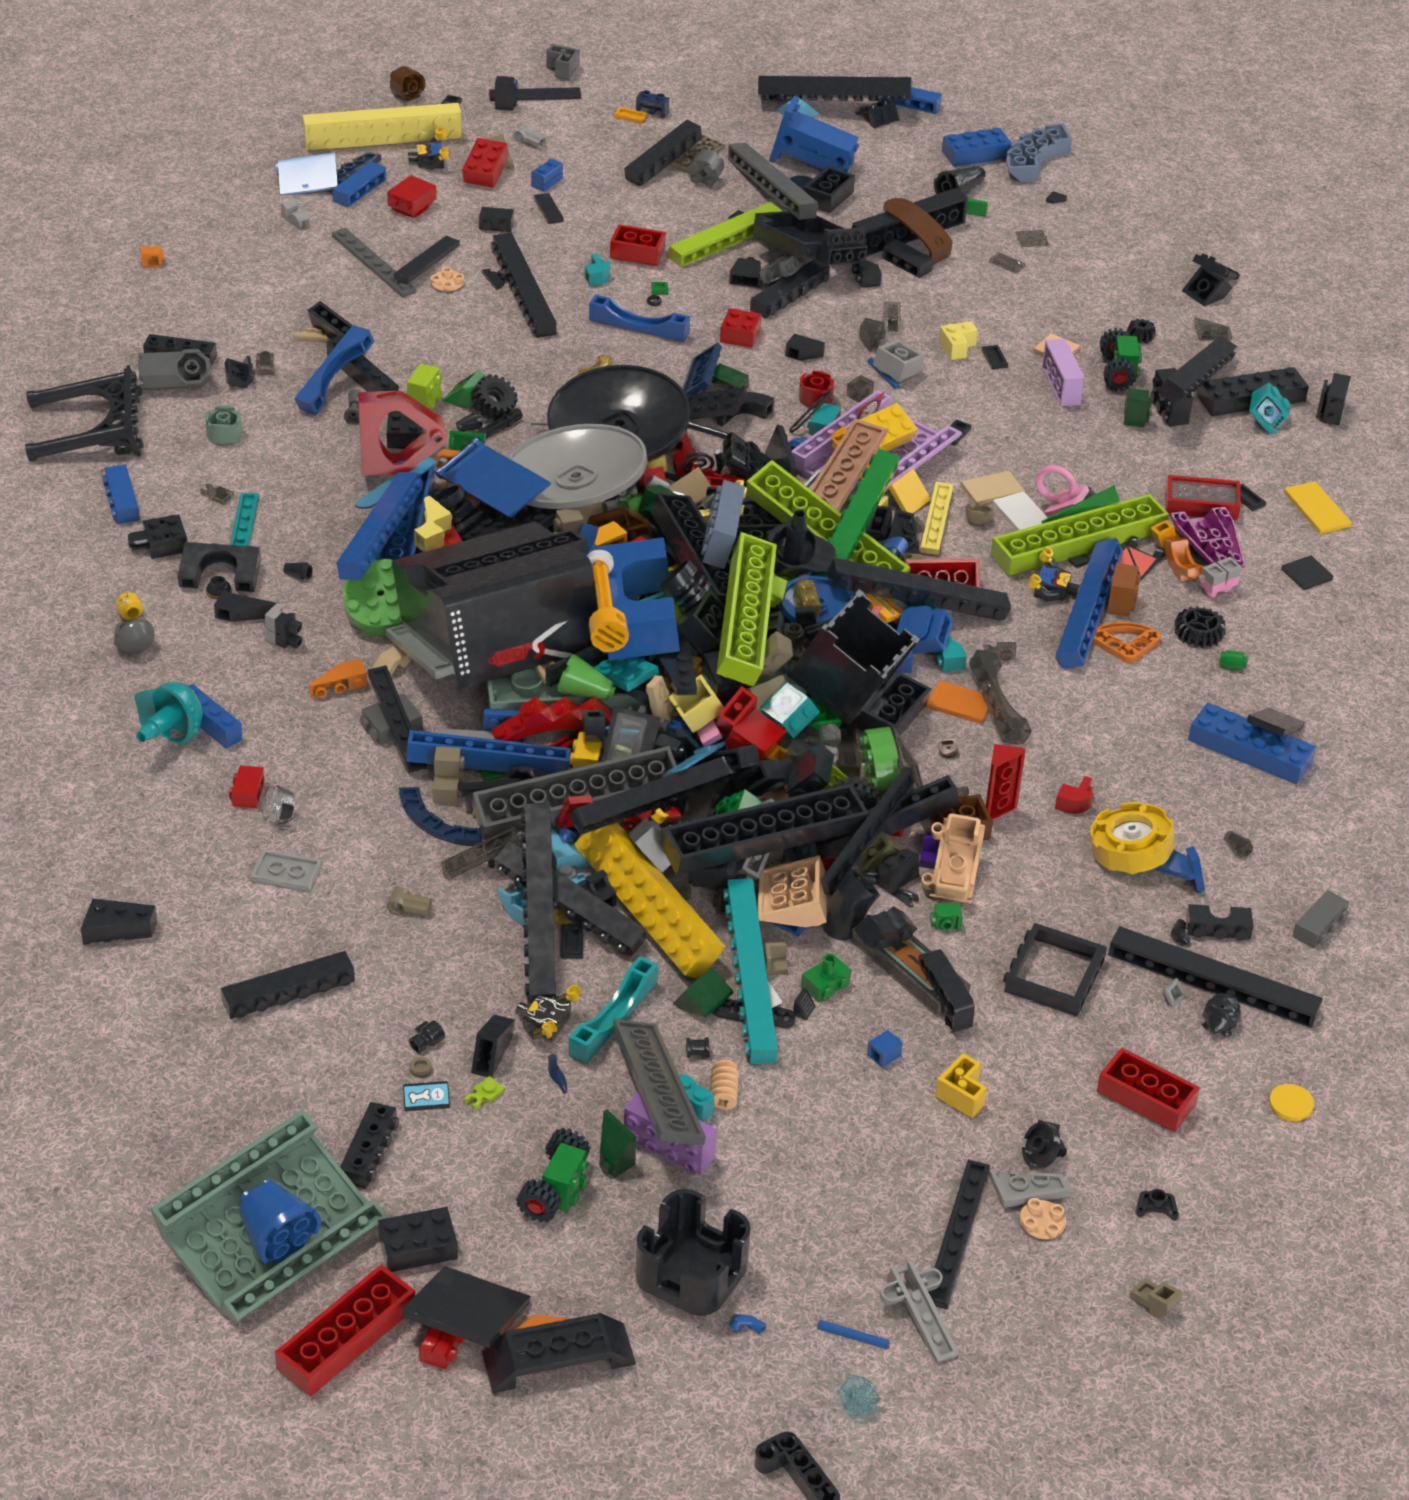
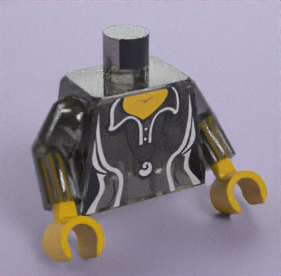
(547, 1015)

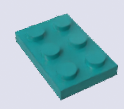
(627, 672)

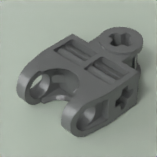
(781, 267)

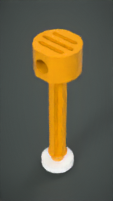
(606, 625)

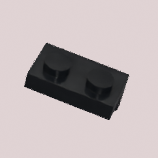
(239, 373)

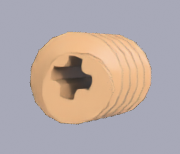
(724, 1084)

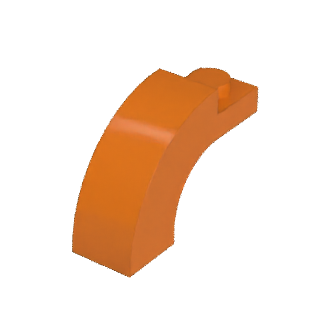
(1180, 559)

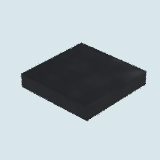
(1307, 572)

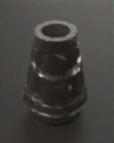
(1238, 843)

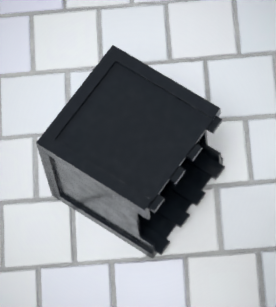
(852, 659)

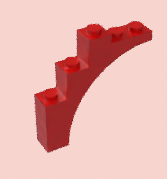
(538, 718)

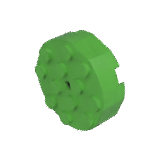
(373, 601)
(879, 757)

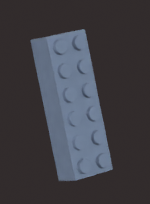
(722, 524)

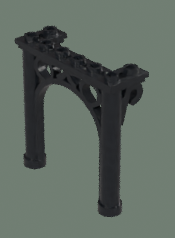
(122, 394)

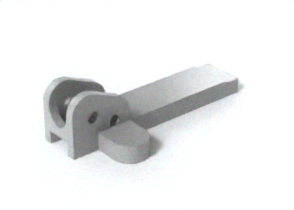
(921, 1307)

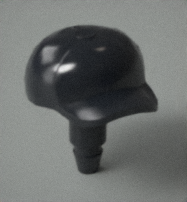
(800, 548)

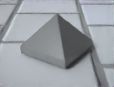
(1175, 989)

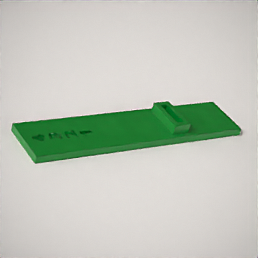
(1101, 499)

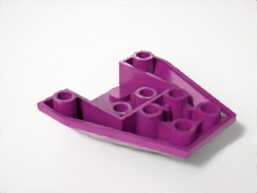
(1210, 536)

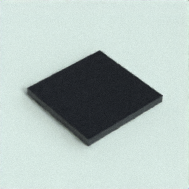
(466, 1306)

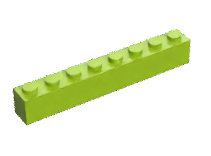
(717, 237)

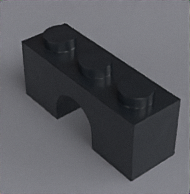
(1202, 923)

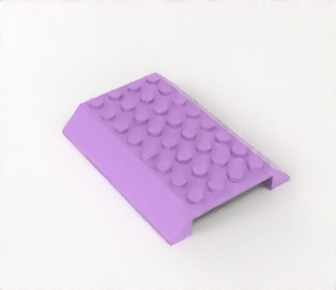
(925, 444)

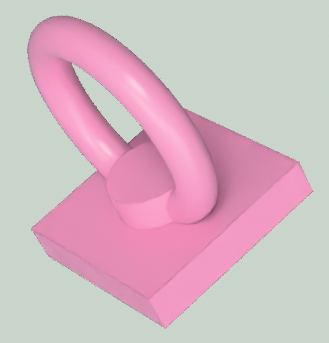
(1065, 497)

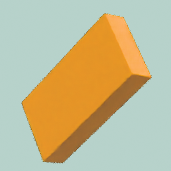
(630, 115)

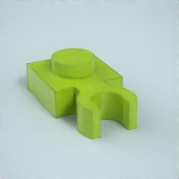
(486, 1091)

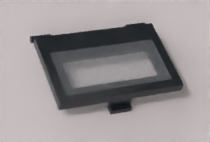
(630, 733)

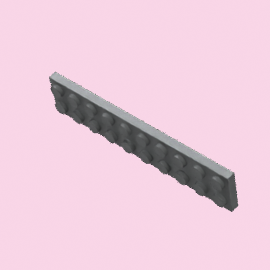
(658, 1083)

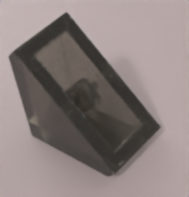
(892, 318)

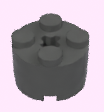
(706, 167)

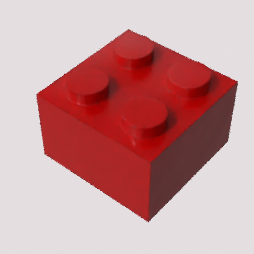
(740, 327)

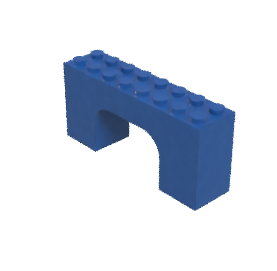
(651, 623)

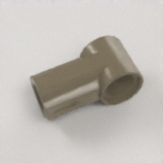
(403, 901)

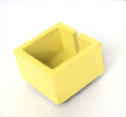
(699, 708)

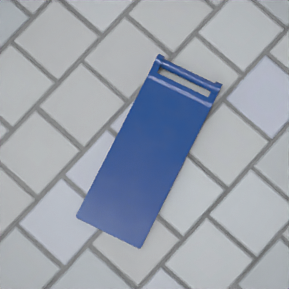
(493, 478)

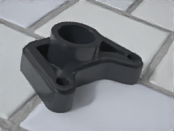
(1157, 1201)

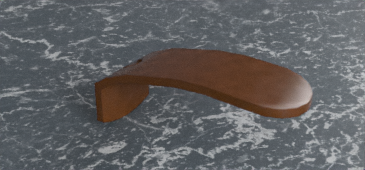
(922, 225)

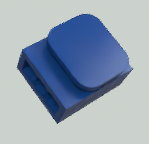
(928, 625)

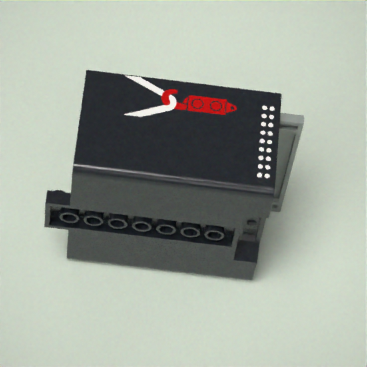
(495, 603)

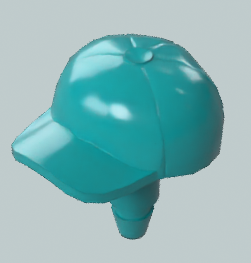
(168, 708)

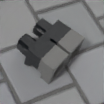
(282, 628)

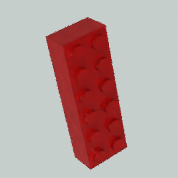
(344, 1330)

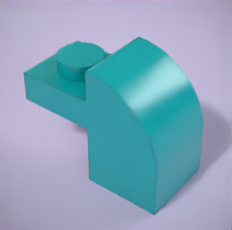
(597, 272)

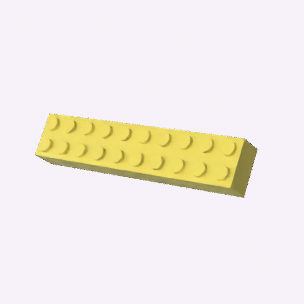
(381, 126)

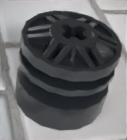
(688, 588)

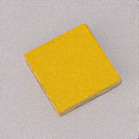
(909, 492)

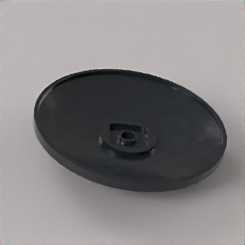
(625, 396)

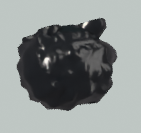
(1221, 1014)

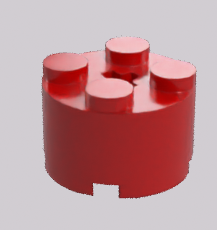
(814, 386)

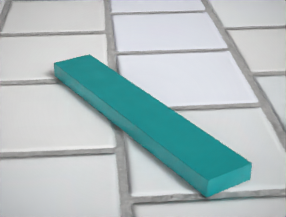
(244, 519)

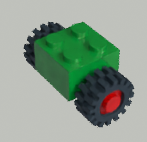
(1125, 358)
(560, 1180)

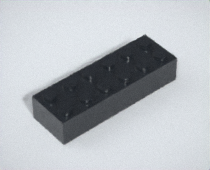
(1235, 393)

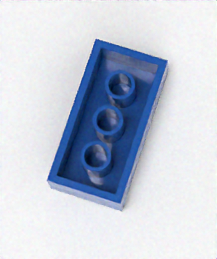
(976, 146)

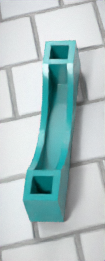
(953, 656)
(593, 1034)

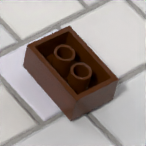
(969, 806)

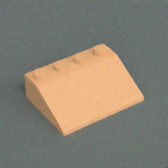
(793, 893)

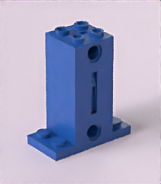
(813, 141)

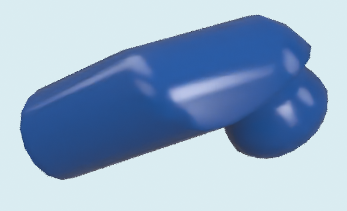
(750, 1321)

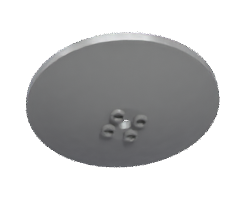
(582, 463)

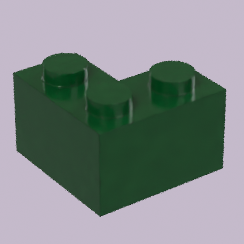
(1137, 407)

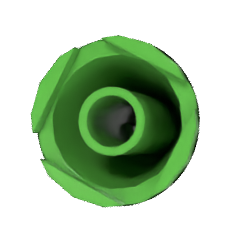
(585, 681)

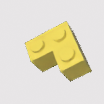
(957, 338)

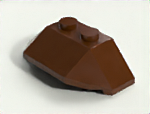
(627, 519)

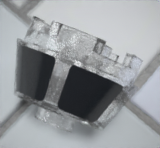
(279, 805)

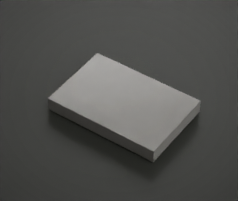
(286, 870)

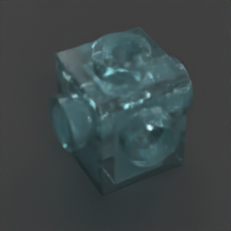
(859, 1395)

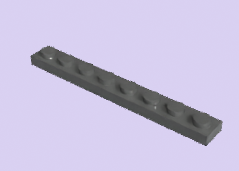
(372, 261)

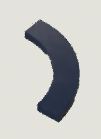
(433, 825)

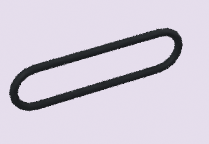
(792, 430)

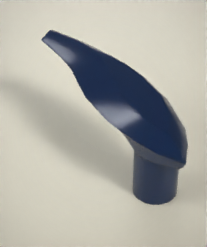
(556, 1073)

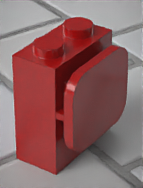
(411, 196)
(756, 730)

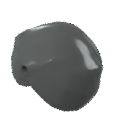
(133, 636)

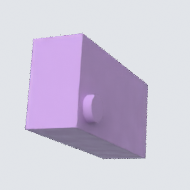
(1063, 372)

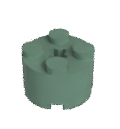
(223, 425)

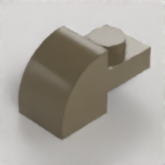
(1158, 1298)

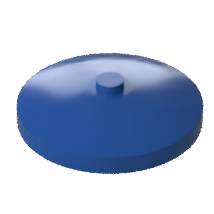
(831, 598)

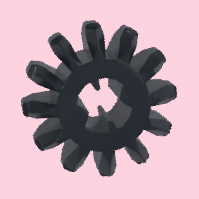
(1142, 329)

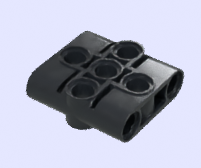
(742, 456)

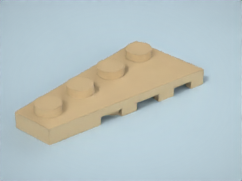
(659, 702)

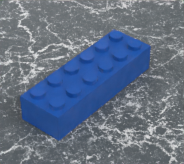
(1250, 744)

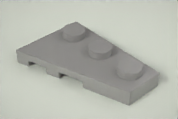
(1019, 1189)

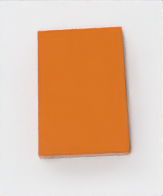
(958, 702)

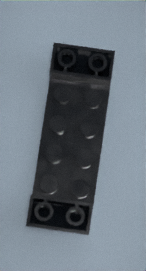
(555, 1347)

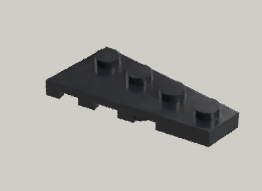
(679, 669)

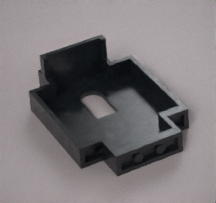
(811, 238)

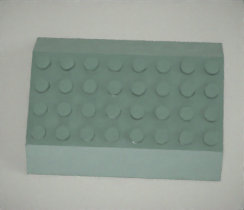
(209, 1236)

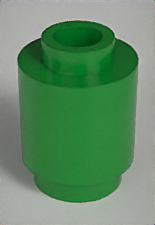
(1233, 660)

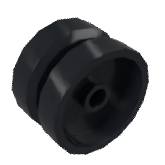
(453, 500)

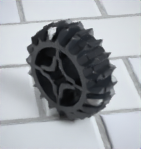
(1200, 626)

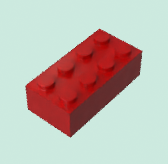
(1148, 1089)

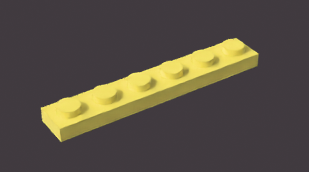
(936, 518)

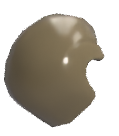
(979, 514)

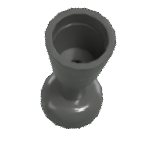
(352, 414)

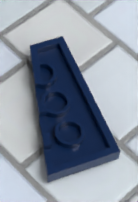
(350, 168)

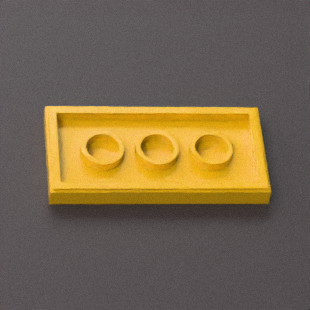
(1317, 507)

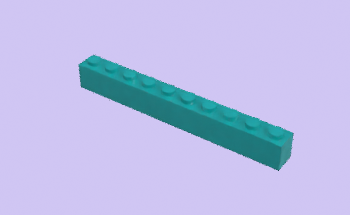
(751, 971)

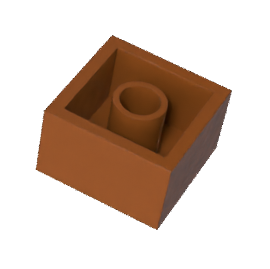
(1124, 590)

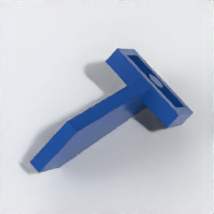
(1185, 867)

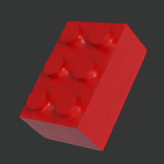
(485, 162)
(637, 244)

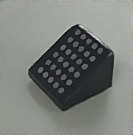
(803, 1004)

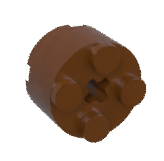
(407, 80)

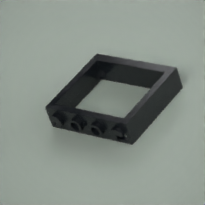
(1045, 995)

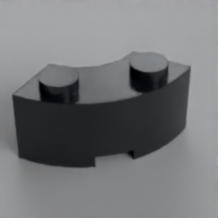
(885, 929)

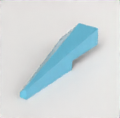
(566, 853)
(514, 902)

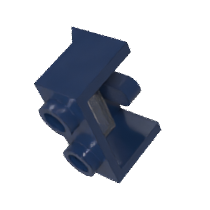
(653, 101)

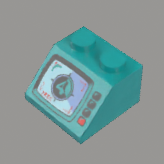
(1269, 407)
(790, 710)

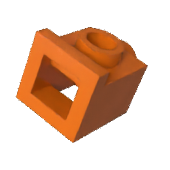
(152, 256)

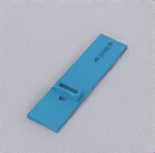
(699, 755)

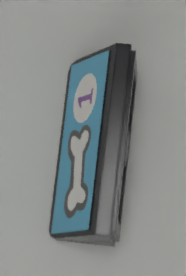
(426, 1096)

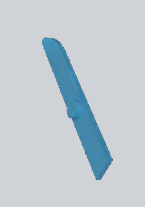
(371, 499)

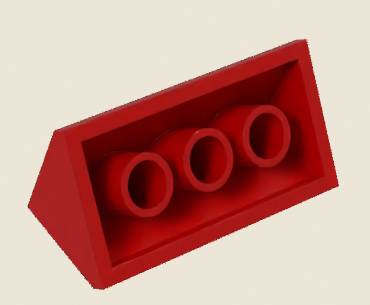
(954, 570)
(1004, 779)

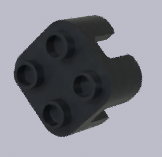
(689, 1259)

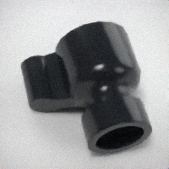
(428, 1034)

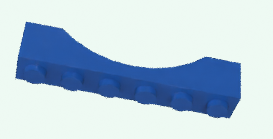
(607, 311)
(352, 345)

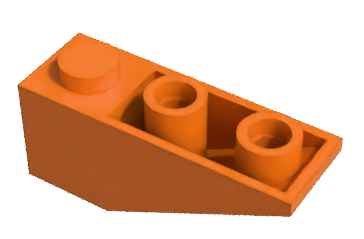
(351, 672)

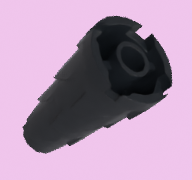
(962, 179)

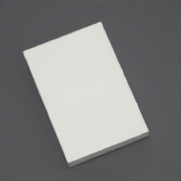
(1019, 510)

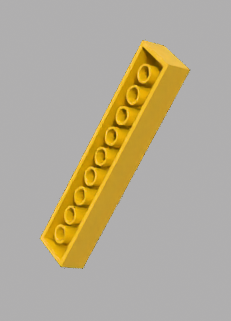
(652, 899)

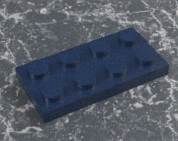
(702, 370)

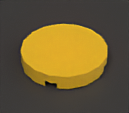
(1291, 1102)

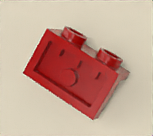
(571, 804)

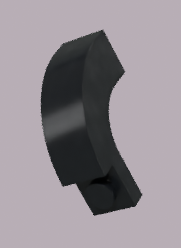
(754, 404)

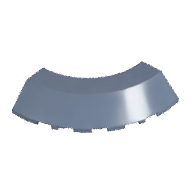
(1035, 148)

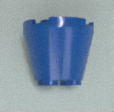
(277, 1221)

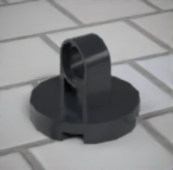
(1042, 1145)

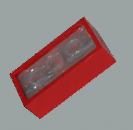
(1200, 495)

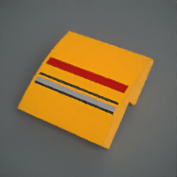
(890, 610)

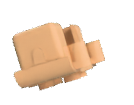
(956, 858)

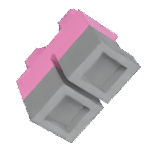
(1220, 576)

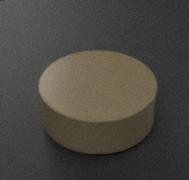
(420, 1067)

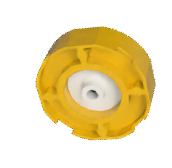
(1132, 837)

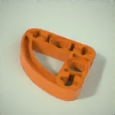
(1126, 652)

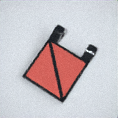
(1136, 557)

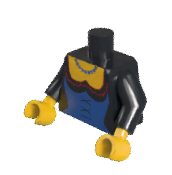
(431, 154)
(1052, 581)

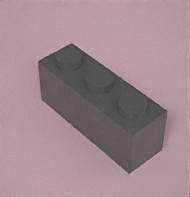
(1321, 919)

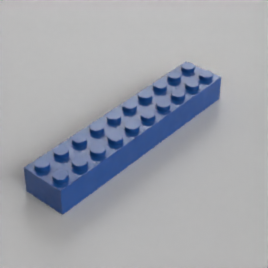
(402, 540)

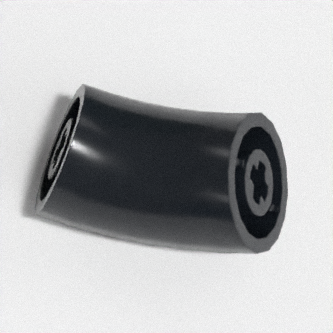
(849, 905)

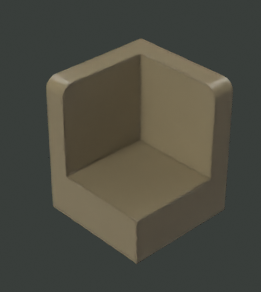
(775, 958)

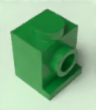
(947, 916)

